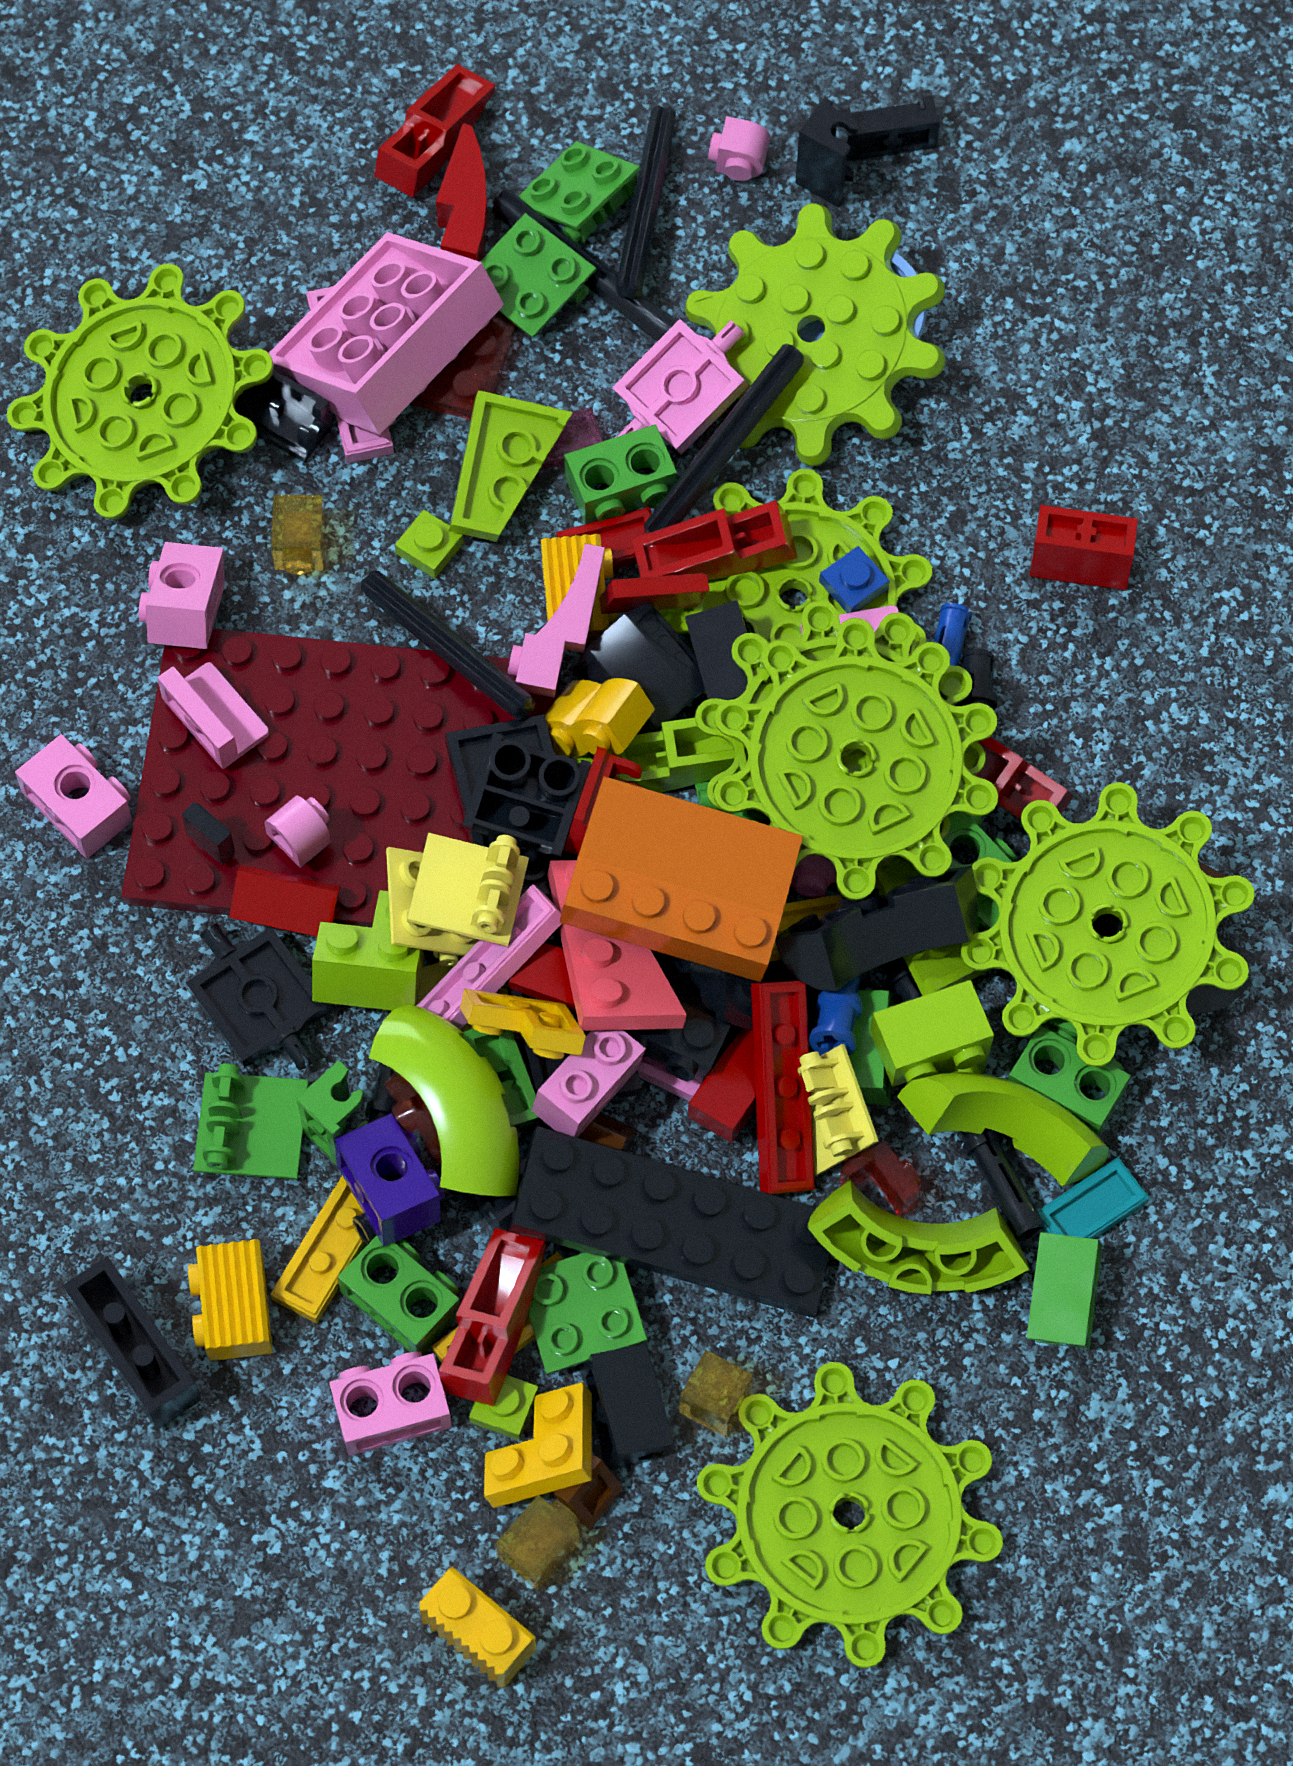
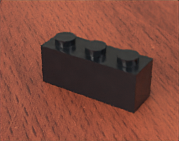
(132, 1343)

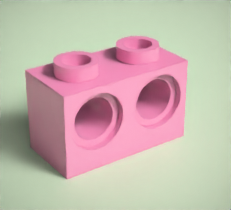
(394, 1417)

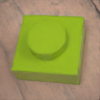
(428, 544)
(510, 1410)

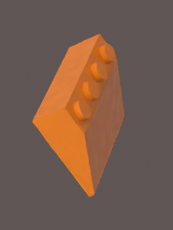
(681, 879)

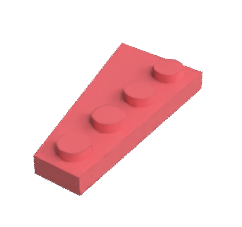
(610, 979)

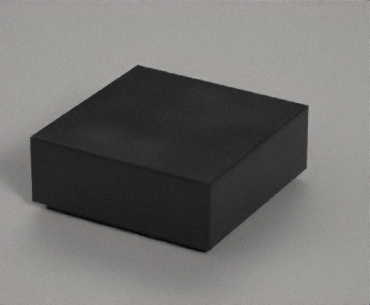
(208, 833)

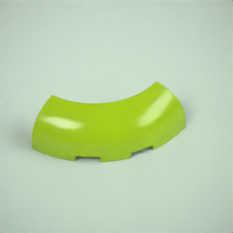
(461, 1096)
(1034, 1121)
(913, 1253)

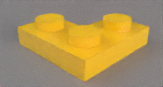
(543, 1024)
(554, 1458)

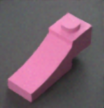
(541, 656)

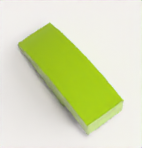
(677, 756)

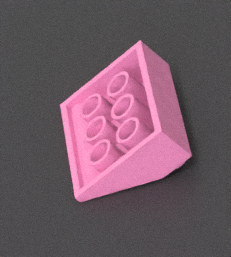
(387, 329)

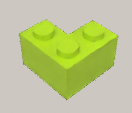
(363, 966)
(933, 1035)

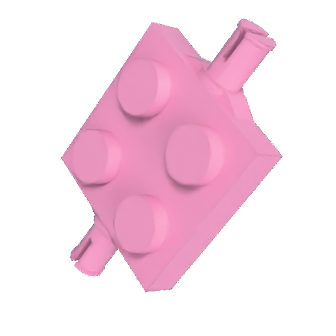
(682, 384)

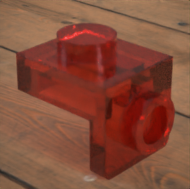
(893, 1177)

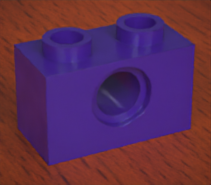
(396, 1206)

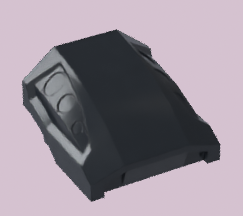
(651, 653)
(526, 797)

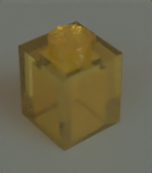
(298, 533)
(715, 1393)
(539, 1541)

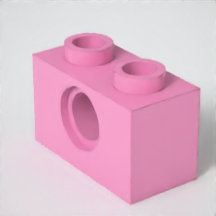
(183, 595)
(84, 821)
(587, 1081)

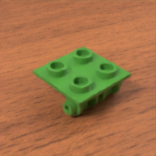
(582, 189)
(535, 274)
(249, 1125)
(583, 1310)

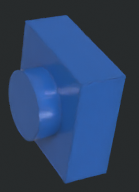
(854, 580)

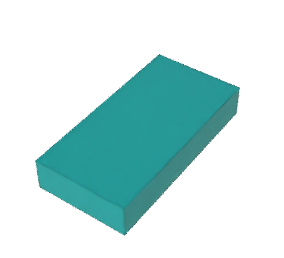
(1095, 1203)

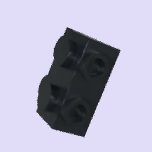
(693, 1049)

